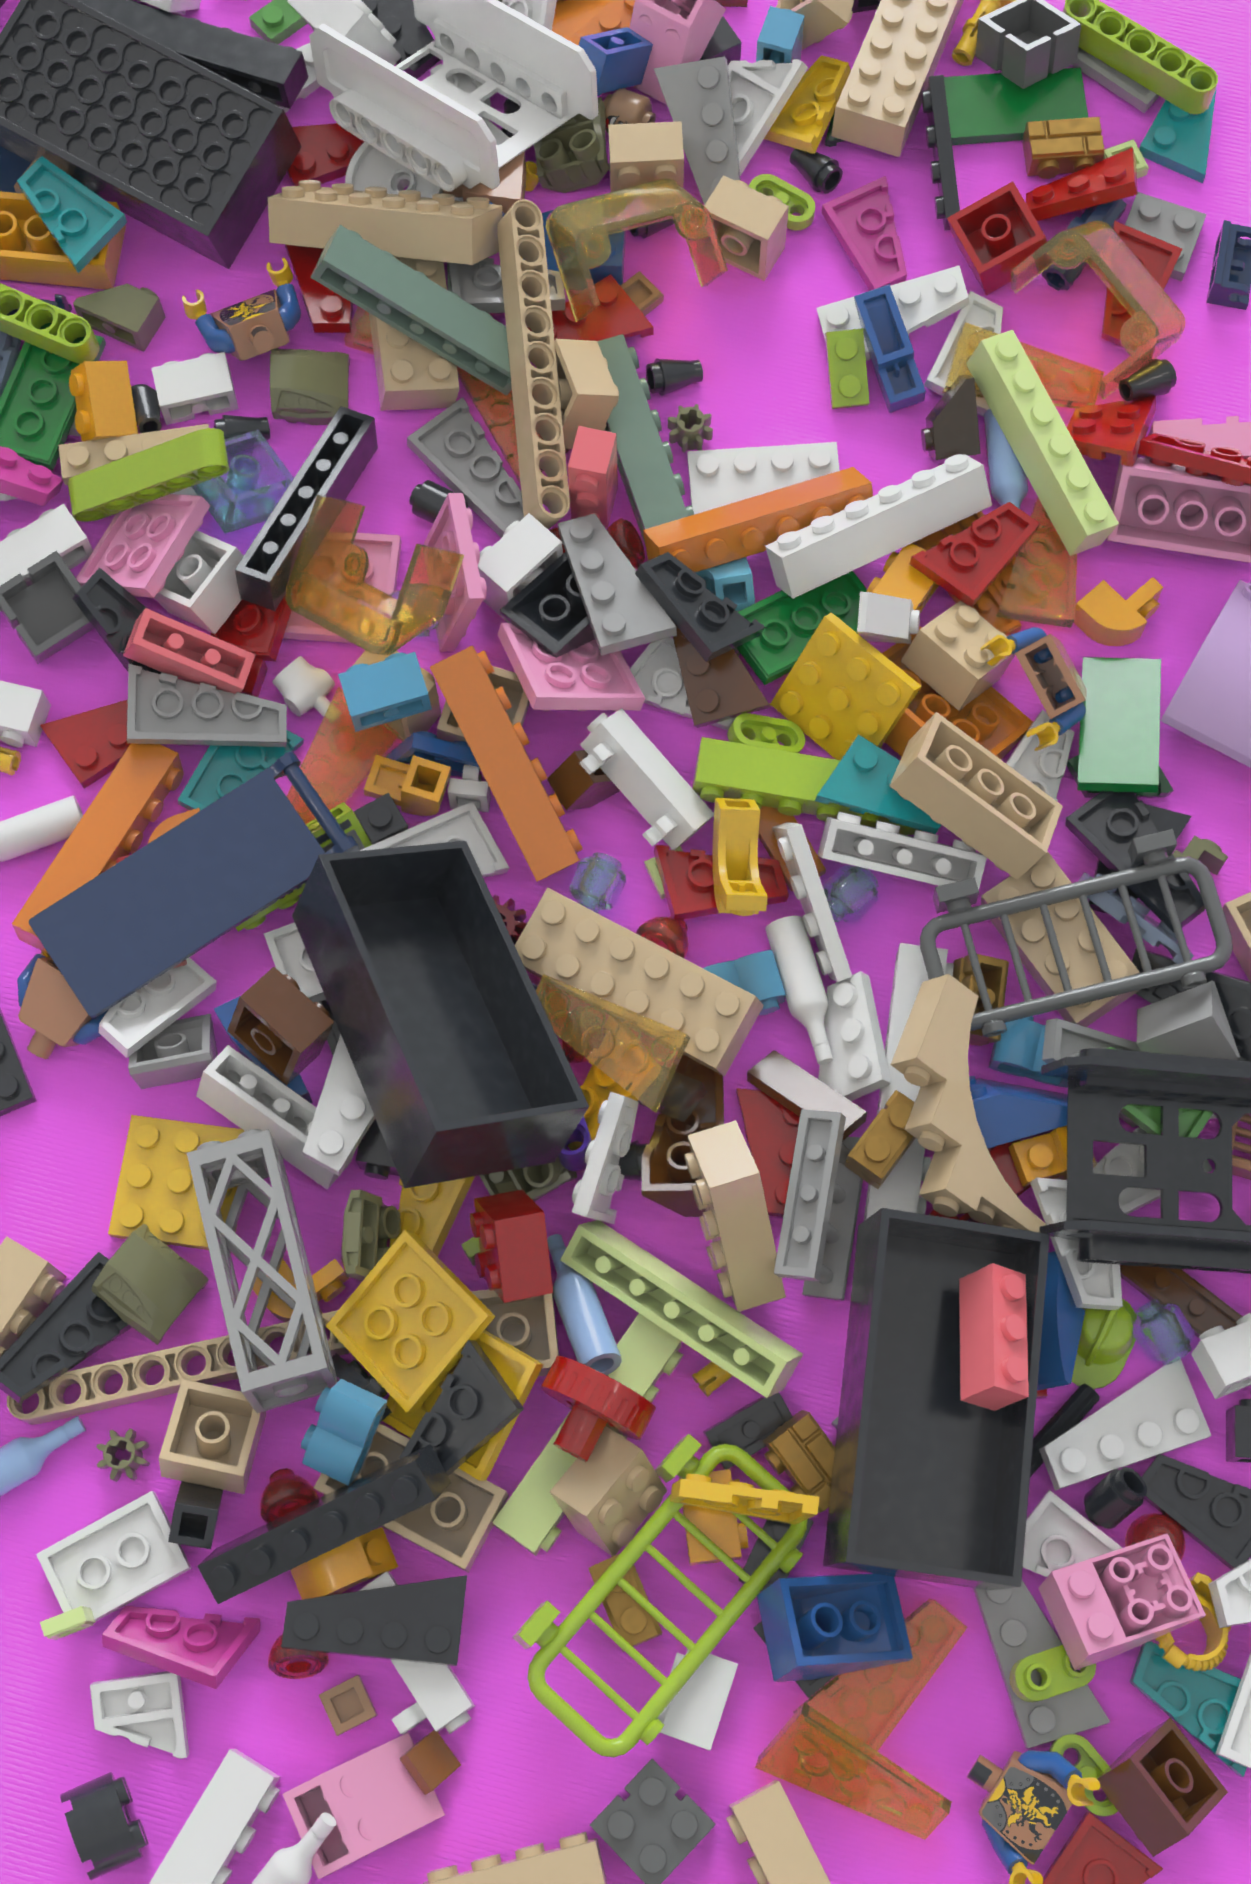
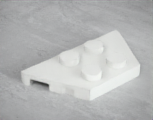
(757, 98)

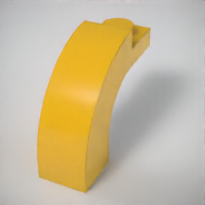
(736, 857)

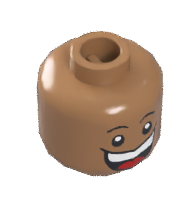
(627, 108)

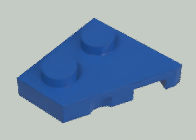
(427, 746)

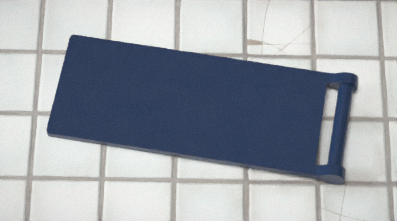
(186, 888)

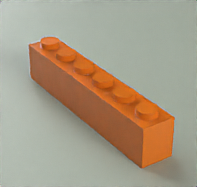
(753, 523)
(505, 763)
(108, 828)

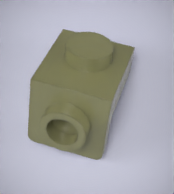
(1206, 852)

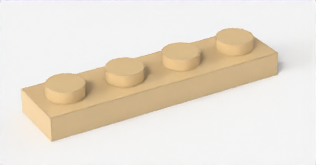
(87, 455)

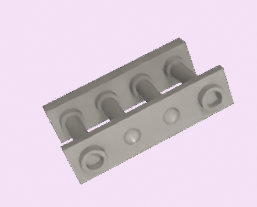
(820, 1207)

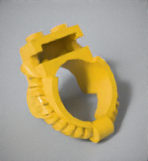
(1216, 1637)

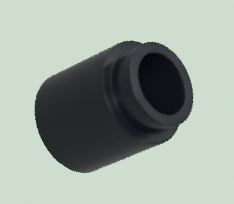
(428, 500)
(1115, 1497)

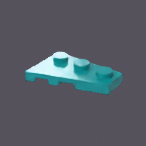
(1180, 140)
(70, 211)
(228, 768)
(863, 785)
(1191, 1698)

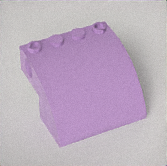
(1216, 690)

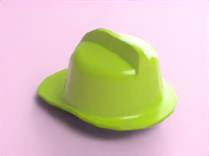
(1104, 1345)

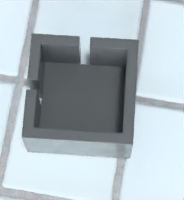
(1027, 40)
(44, 611)
(652, 1826)

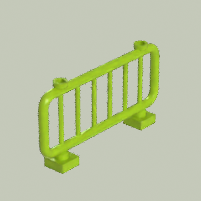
(553, 1639)

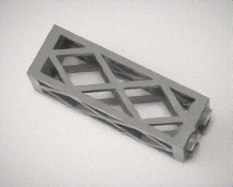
(245, 1164)

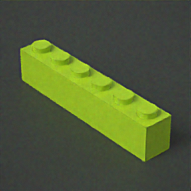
(771, 778)

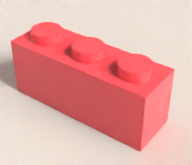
(593, 474)
(187, 653)
(993, 1337)

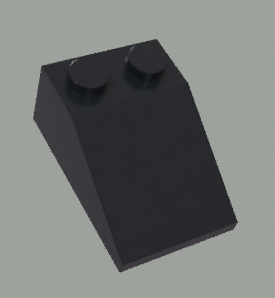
(551, 610)

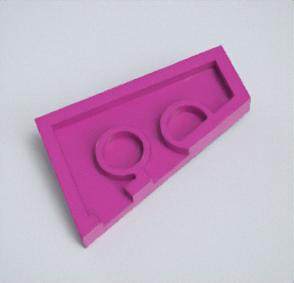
(184, 1646)

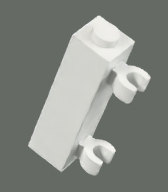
(644, 779)
(434, 1687)

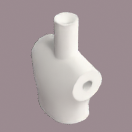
(304, 687)

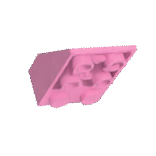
(677, 31)
(1120, 1600)
(371, 1802)

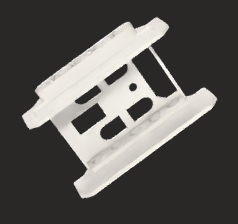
(439, 126)

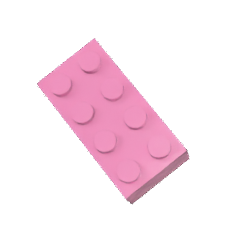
(1181, 511)

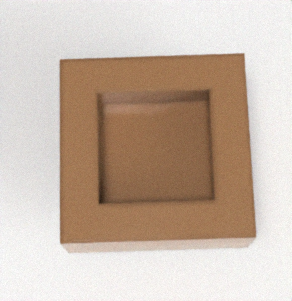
(348, 1705)

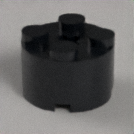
(103, 1825)

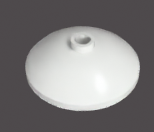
(375, 169)

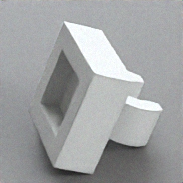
(469, 789)

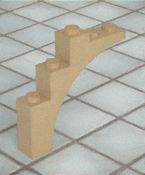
(943, 1116)

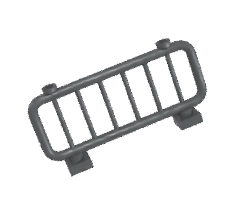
(1148, 849)

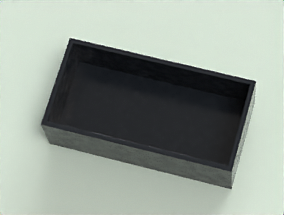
(141, 125)
(437, 1012)
(917, 1474)

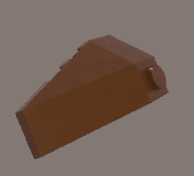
(663, 1160)

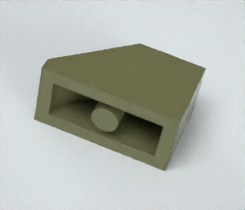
(123, 314)

